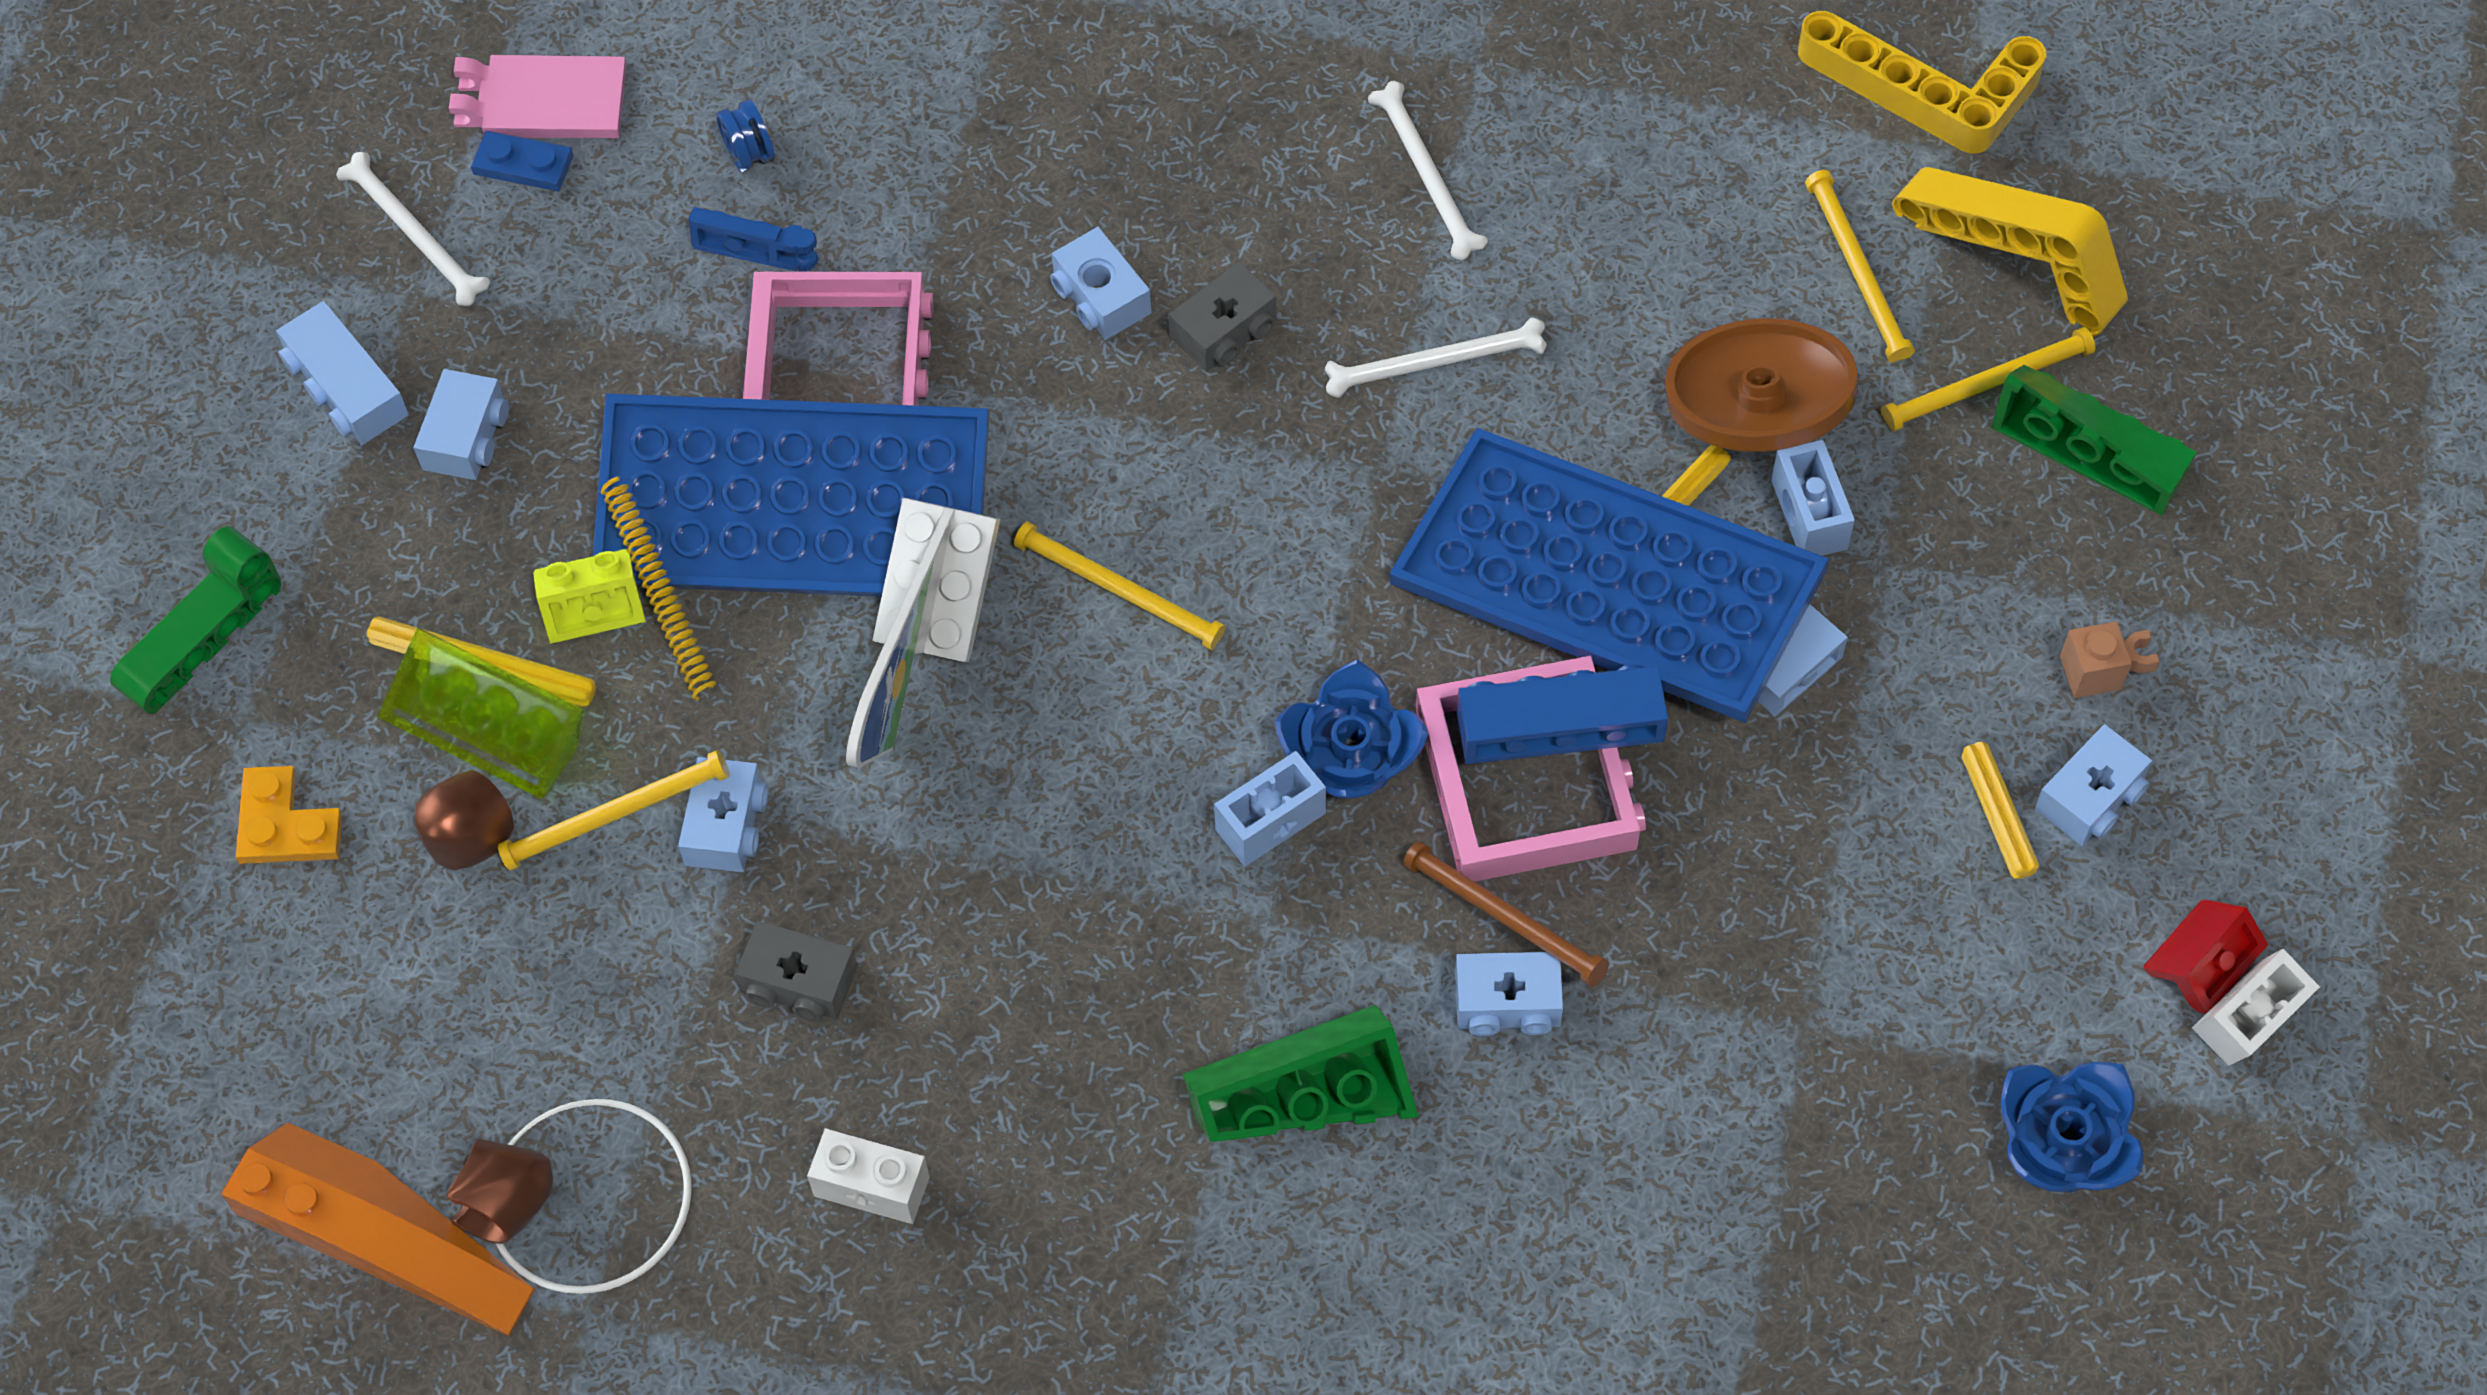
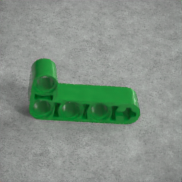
(200, 623)

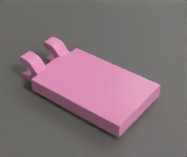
(541, 95)

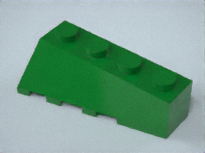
(2092, 438)
(1305, 1080)

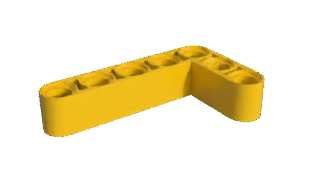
(1918, 92)
(2028, 225)

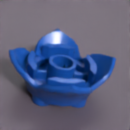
(1355, 706)
(2091, 1100)

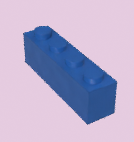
(1561, 714)

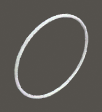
(665, 1247)

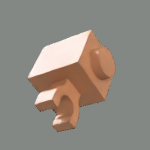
(2100, 659)

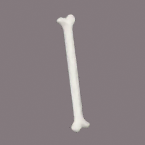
(1463, 239)
(466, 286)
(1345, 377)

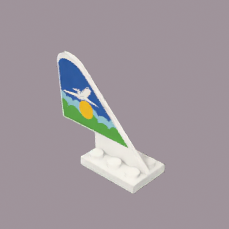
(925, 607)

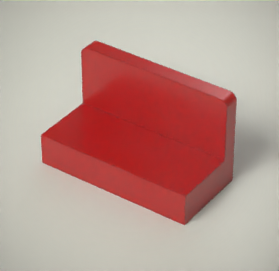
(2208, 952)

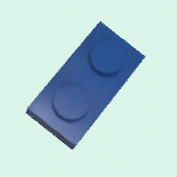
(522, 161)

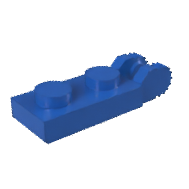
(753, 240)

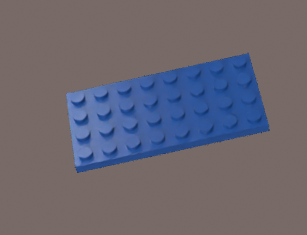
(781, 487)
(1610, 572)

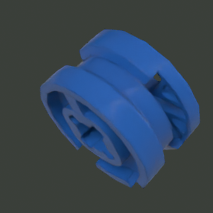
(741, 131)

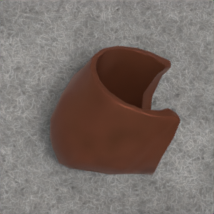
(463, 820)
(500, 1190)

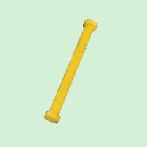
(1897, 347)
(1895, 416)
(1208, 632)
(613, 810)

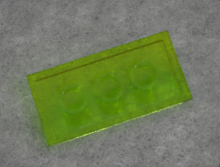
(485, 710)

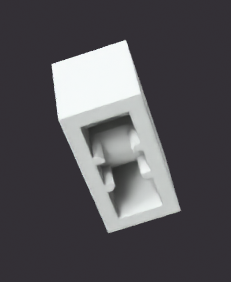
(2255, 1007)
(868, 1176)

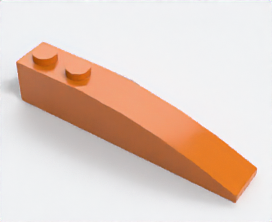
(373, 1223)

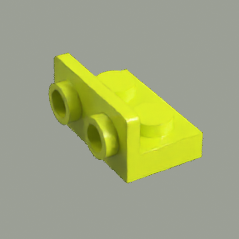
(588, 595)

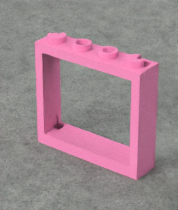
(837, 290)
(1532, 852)

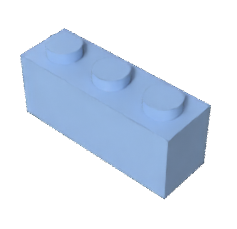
(340, 374)

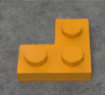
(273, 830)

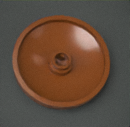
(1761, 384)

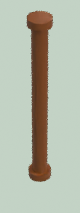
(1590, 967)

